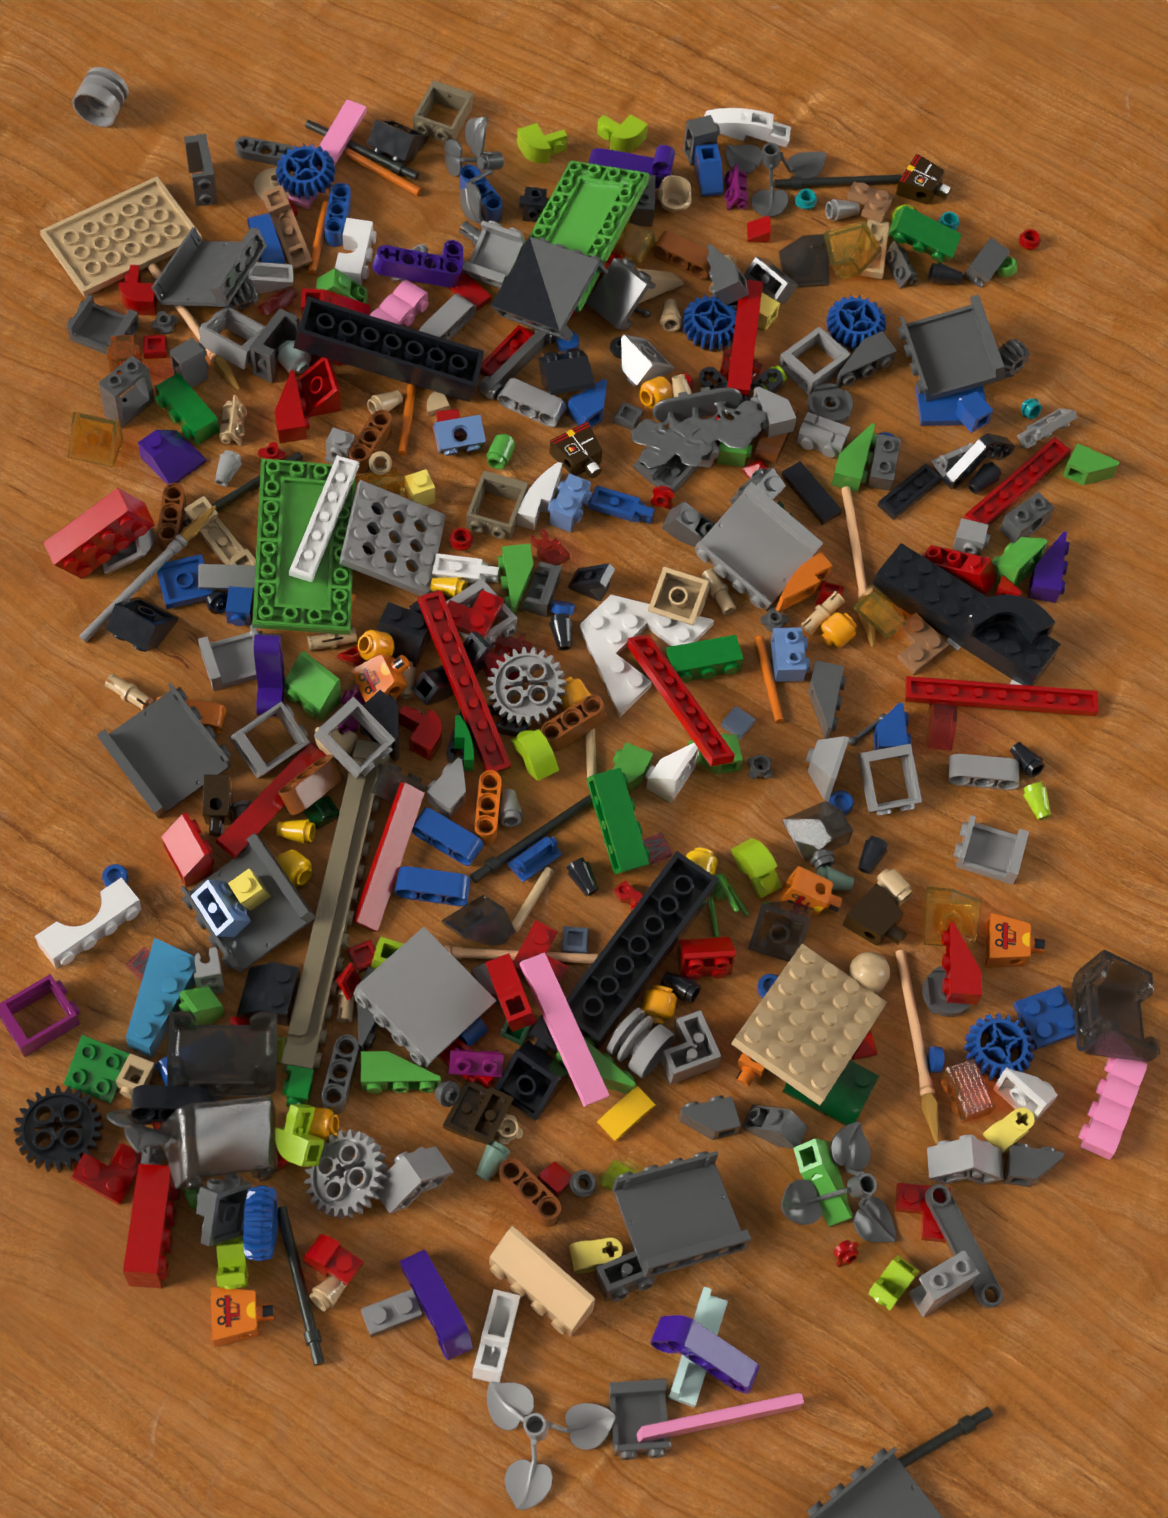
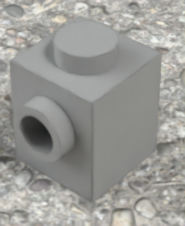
(971, 537)

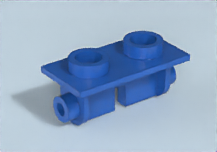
(535, 858)

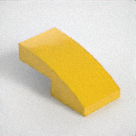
(626, 1113)

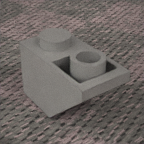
(780, 415)
(449, 791)

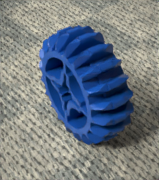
(304, 164)
(847, 313)
(699, 327)
(995, 1030)
(260, 1223)

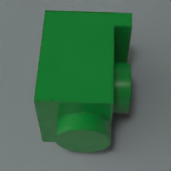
(300, 1085)

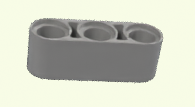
(450, 317)
(532, 402)
(984, 771)

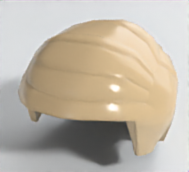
(674, 194)
(346, 741)
(870, 971)

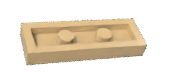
(880, 232)

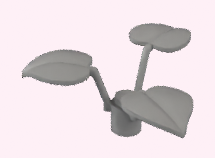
(513, 1403)

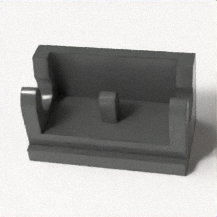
(986, 262)
(542, 589)

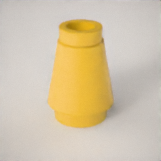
(449, 585)
(298, 830)

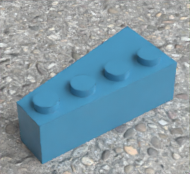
(164, 977)

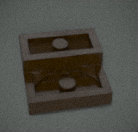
(478, 1113)

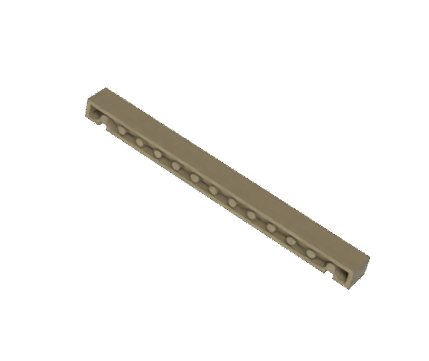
(333, 915)

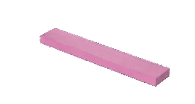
(337, 139)
(564, 1029)
(719, 1418)

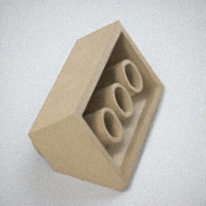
(541, 1282)

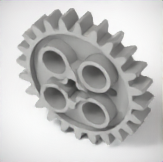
(526, 708)
(346, 1174)

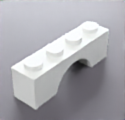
(64, 942)

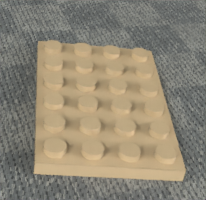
(119, 232)
(809, 1024)

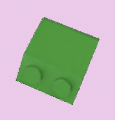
(1019, 559)
(312, 687)

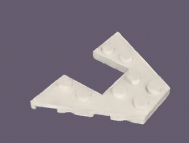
(607, 636)

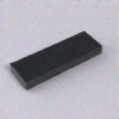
(909, 491)
(811, 492)

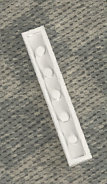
(324, 519)

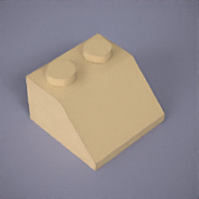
(679, 596)

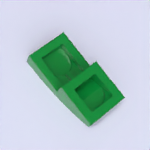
(464, 741)

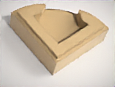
(437, 402)

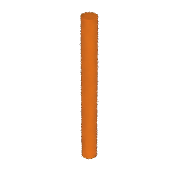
(383, 172)
(318, 241)
(406, 421)
(769, 679)

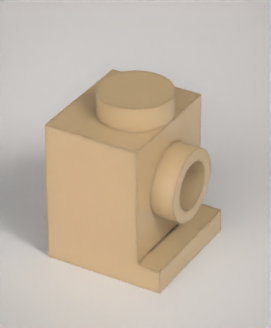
(135, 1068)

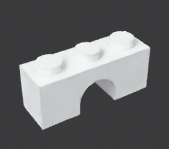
(357, 237)

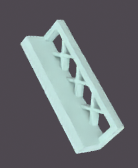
(689, 1375)

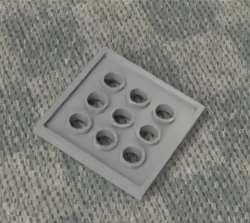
(380, 544)

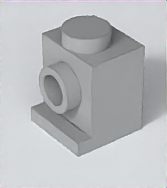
(338, 444)

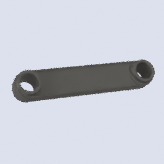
(493, 385)
(961, 1239)

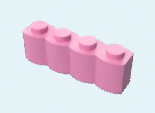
(403, 304)
(1113, 1106)

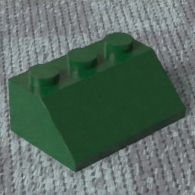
(846, 1096)

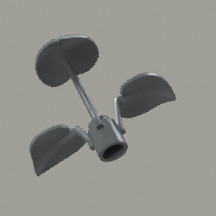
(747, 157)
(487, 161)
(141, 1137)
(850, 1150)

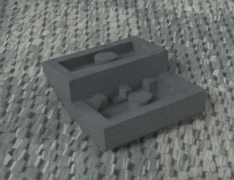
(671, 474)

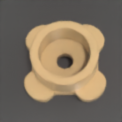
(515, 1132)

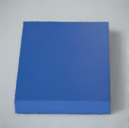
(942, 410)

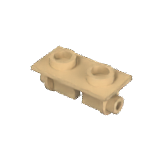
(235, 414)

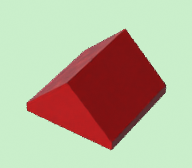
(320, 389)

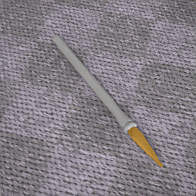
(174, 547)

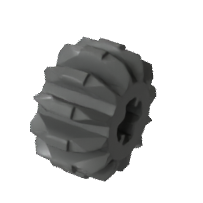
(245, 296)
(1014, 356)

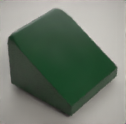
(322, 812)
(517, 1036)

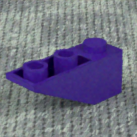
(1047, 576)

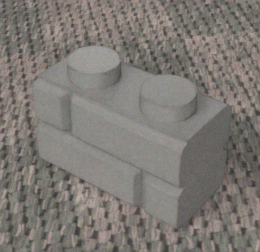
(823, 435)

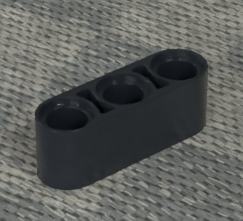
(158, 1103)

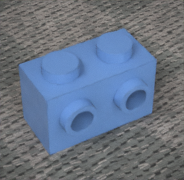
(569, 504)
(789, 654)
(221, 908)

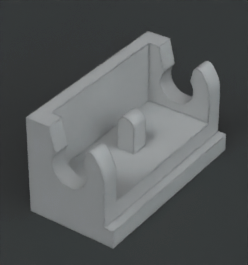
(209, 973)

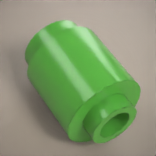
(500, 451)

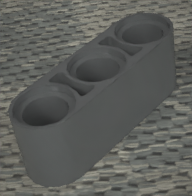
(340, 1062)

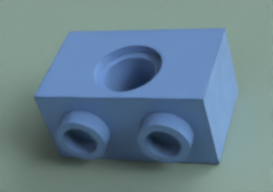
(470, 426)

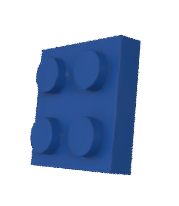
(180, 582)
(1047, 1017)

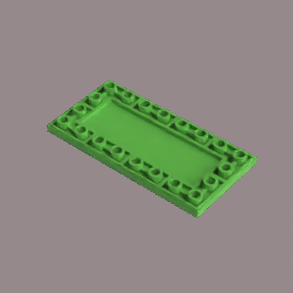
(590, 210)
(285, 508)

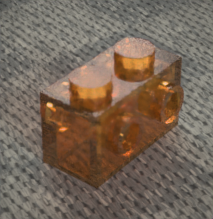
(121, 349)

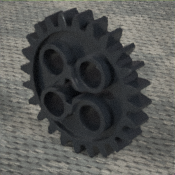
(59, 1105)

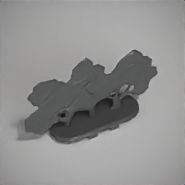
(691, 435)

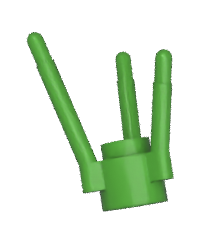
(724, 891)

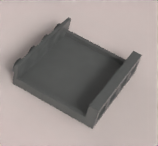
(952, 351)

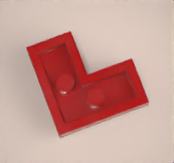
(479, 617)
(538, 942)
(112, 1179)
(911, 1199)

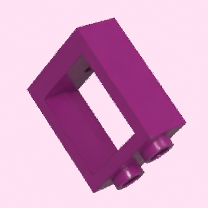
(29, 996)

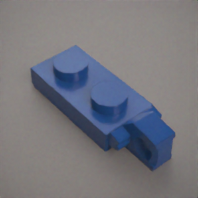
(620, 505)

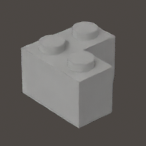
(696, 1049)
(964, 1160)
(411, 1176)

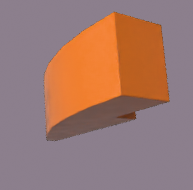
(804, 581)

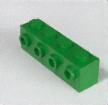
(618, 820)

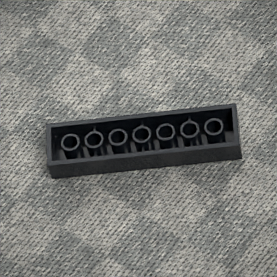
(388, 349)
(948, 602)
(640, 947)

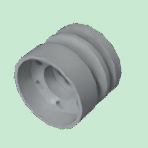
(100, 97)
(636, 1039)

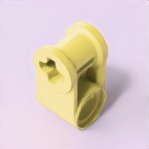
(1007, 1131)
(590, 1254)

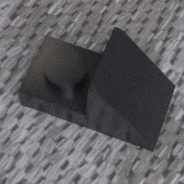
(592, 580)

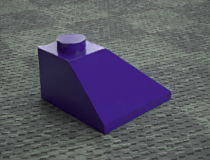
(170, 455)

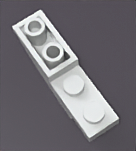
(754, 123)

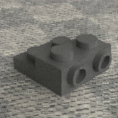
(223, 1208)

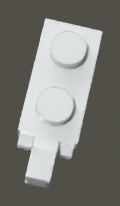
(465, 567)

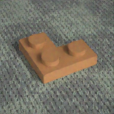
(875, 201)
(925, 644)

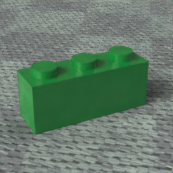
(924, 234)
(186, 409)
(706, 658)

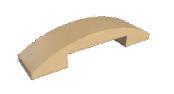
(218, 536)

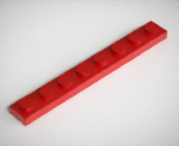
(464, 682)
(1002, 696)
(680, 700)

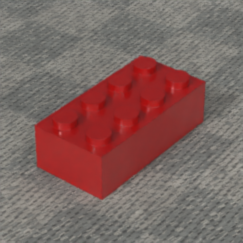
(99, 533)
(150, 1227)

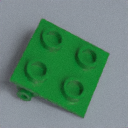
(96, 1069)

